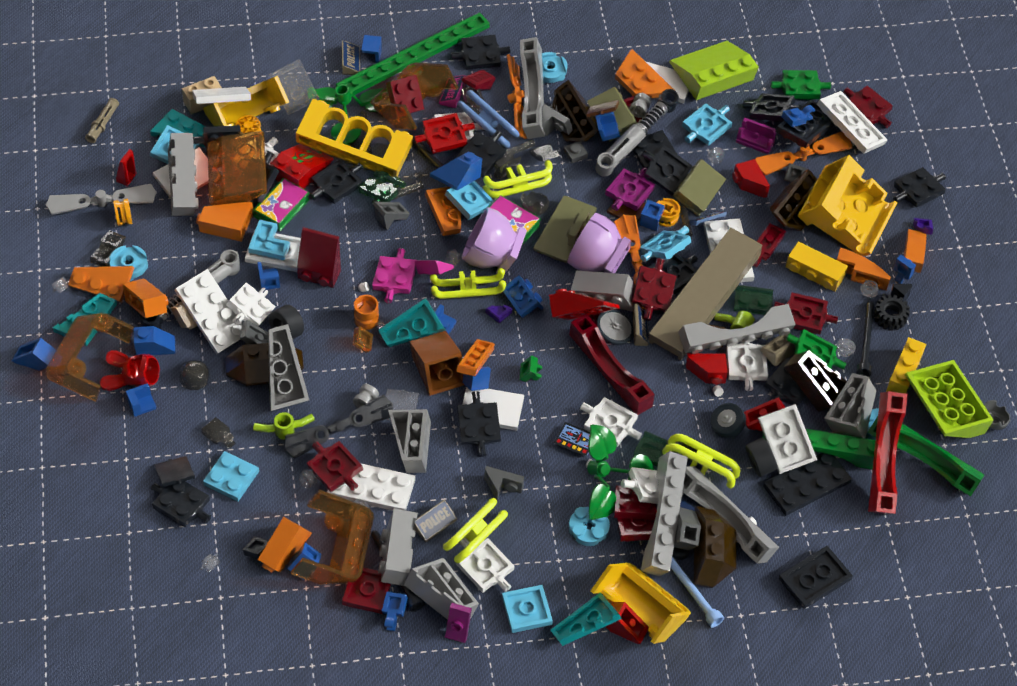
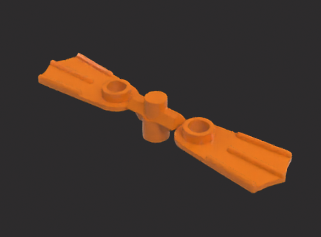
(517, 94)
(775, 162)
(628, 227)

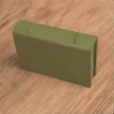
(623, 115)
(699, 187)

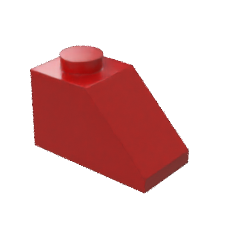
(751, 178)
(708, 367)
(764, 409)
(630, 626)

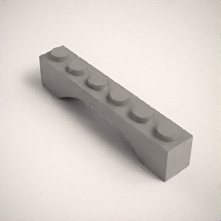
(533, 84)
(702, 336)
(670, 479)
(748, 534)

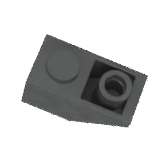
(687, 530)

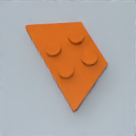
(640, 77)

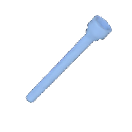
(712, 616)

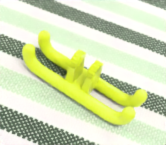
(519, 183)
(468, 285)
(704, 457)
(476, 530)

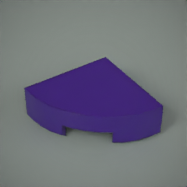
(923, 225)
(498, 313)

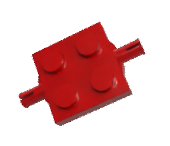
(444, 133)

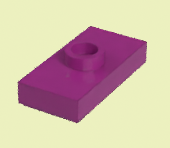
(458, 622)

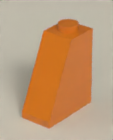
(226, 220)
(283, 545)

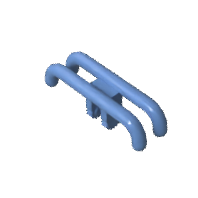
(488, 118)

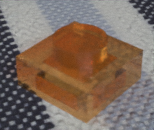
(362, 339)

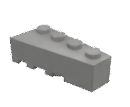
(181, 174)
(285, 374)

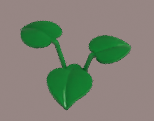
(343, 96)
(600, 444)

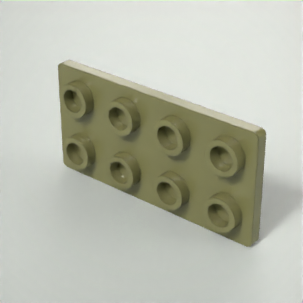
(564, 228)

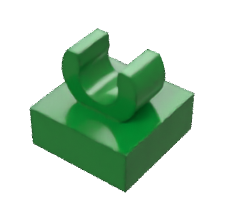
(529, 369)

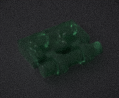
(378, 189)

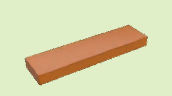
(475, 357)

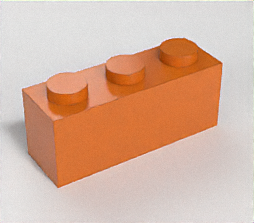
(145, 298)

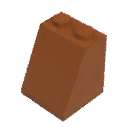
(437, 362)

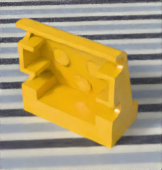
(848, 206)

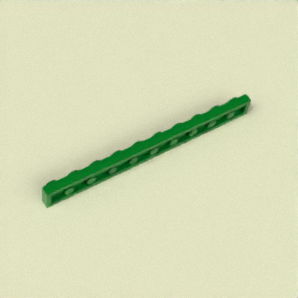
(416, 53)

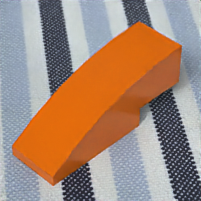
(915, 248)
(863, 269)

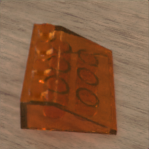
(236, 168)

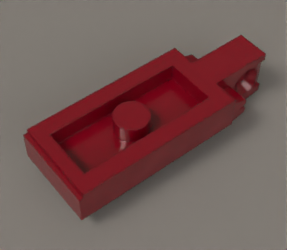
(770, 240)

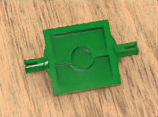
(801, 84)
(821, 348)

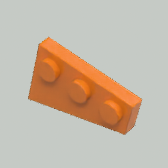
(444, 211)
(102, 280)

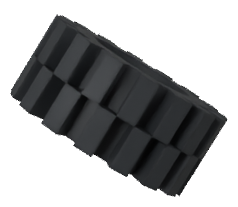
(893, 304)

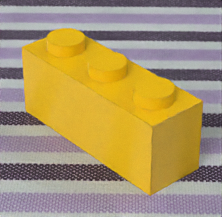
(816, 266)
(907, 362)

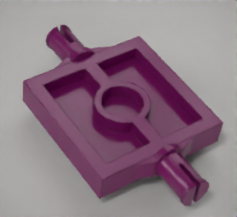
(629, 189)

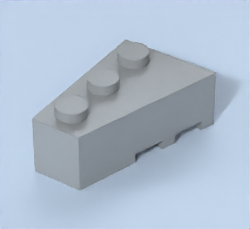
(605, 286)
(853, 407)
(412, 437)
(397, 547)
(440, 587)

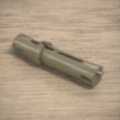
(93, 134)

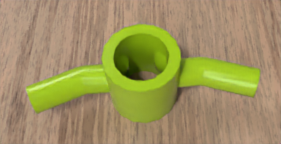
(741, 320)
(284, 424)

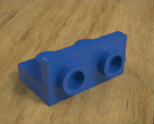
(522, 296)

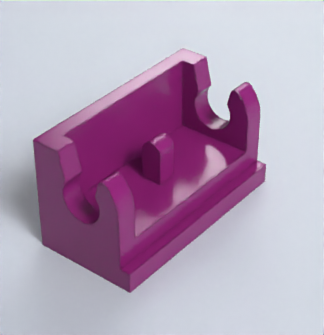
(756, 136)

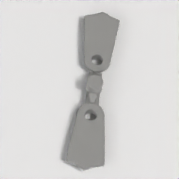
(66, 203)

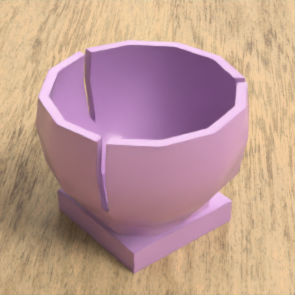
(493, 242)
(599, 246)

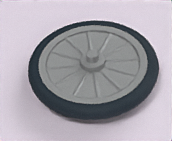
(615, 327)

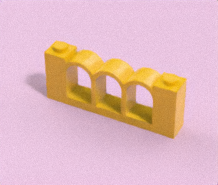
(320, 113)

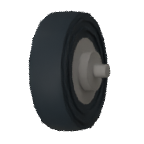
(728, 420)

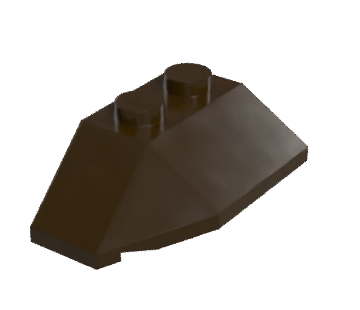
(573, 106)
(792, 200)
(251, 364)
(716, 550)

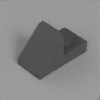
(552, 119)
(388, 212)
(253, 334)
(499, 479)

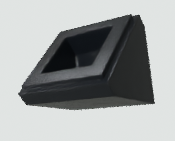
(901, 290)

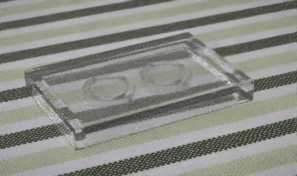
(296, 86)

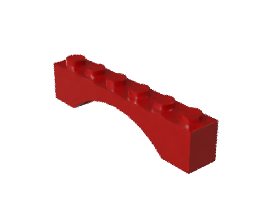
(883, 483)

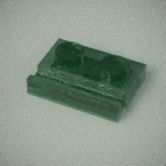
(753, 299)
(651, 446)

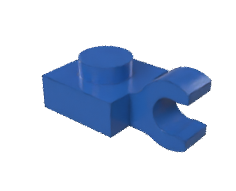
(796, 117)
(904, 269)
(394, 606)

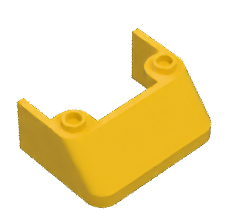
(264, 97)
(645, 597)

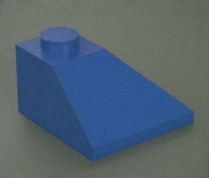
(459, 171)

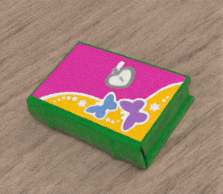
(281, 204)
(517, 216)

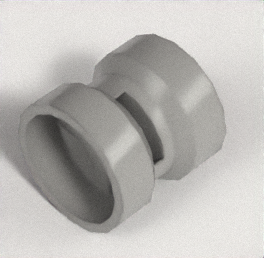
(640, 105)
(366, 394)

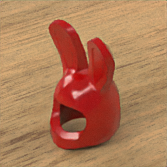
(135, 370)

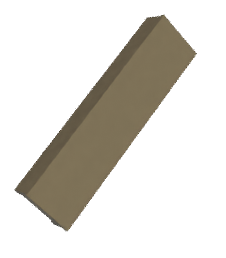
(707, 289)

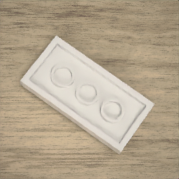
(852, 122)
(715, 232)
(209, 310)
(379, 488)

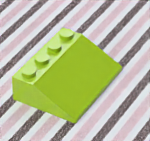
(715, 69)
(950, 400)

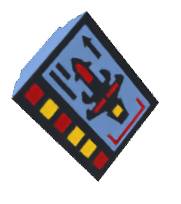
(695, 221)
(573, 438)

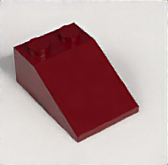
(319, 257)

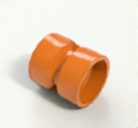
(366, 312)

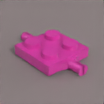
(394, 275)

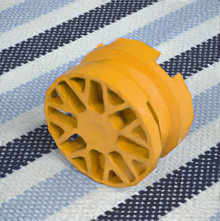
(248, 124)
(124, 212)
(670, 213)

